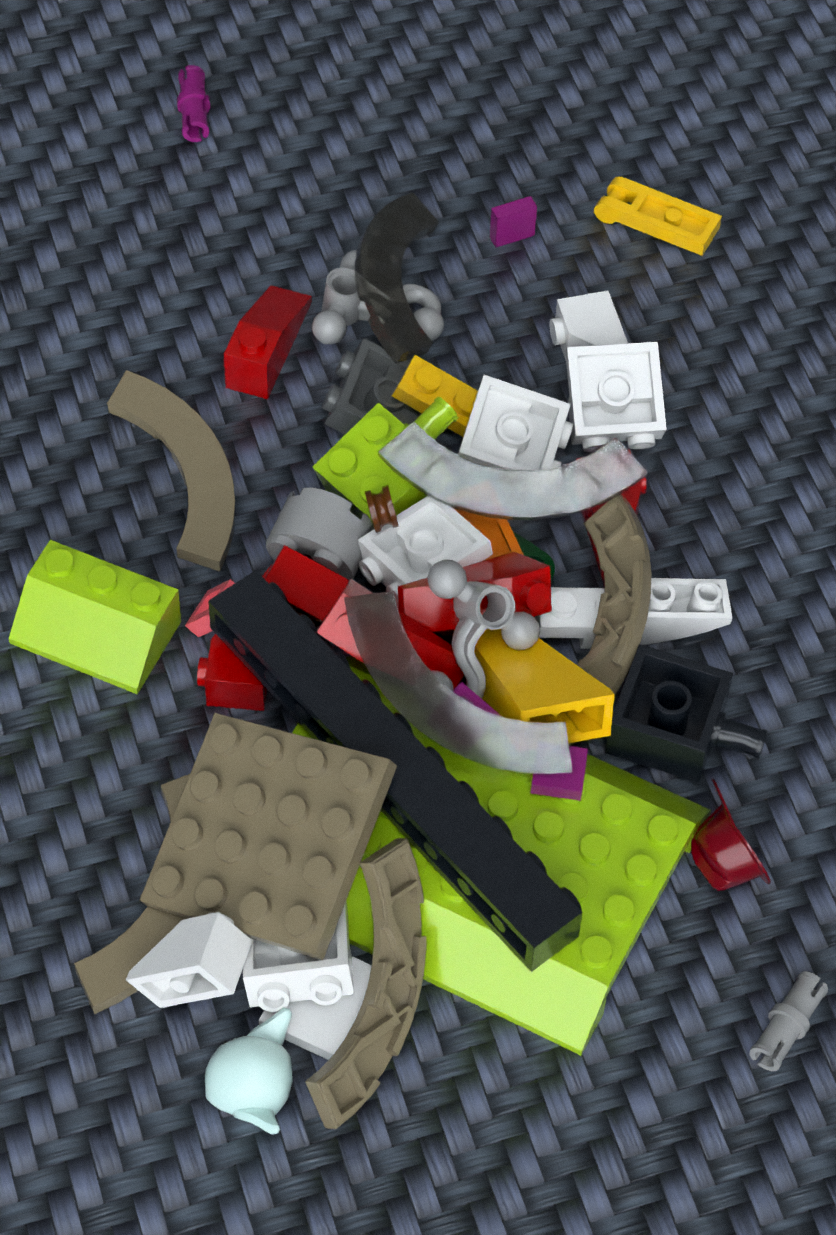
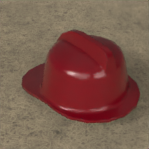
(723, 851)

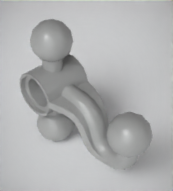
(343, 308)
(518, 629)

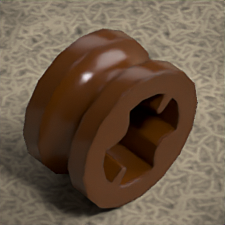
(381, 509)

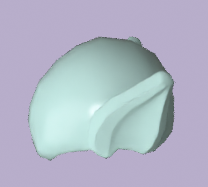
(253, 1074)

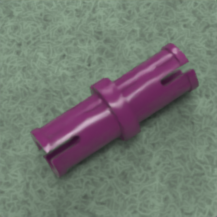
(193, 103)

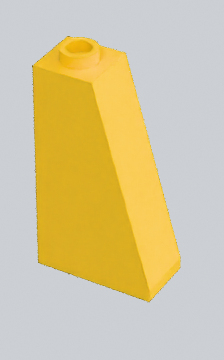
(543, 688)

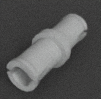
(788, 1021)

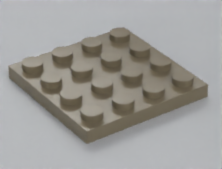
(269, 833)

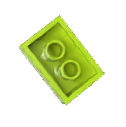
(95, 616)

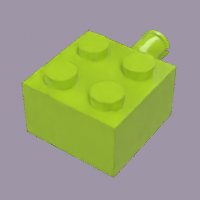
(354, 461)

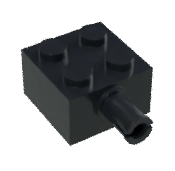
(676, 715)

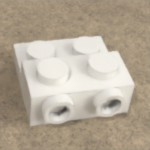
(615, 394)
(515, 428)
(424, 537)
(284, 976)

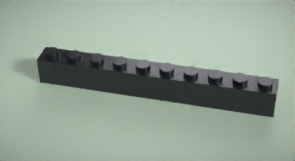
(423, 800)

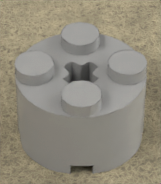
(320, 529)

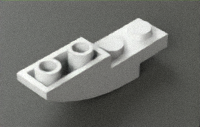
(675, 611)

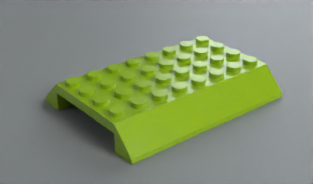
(606, 849)

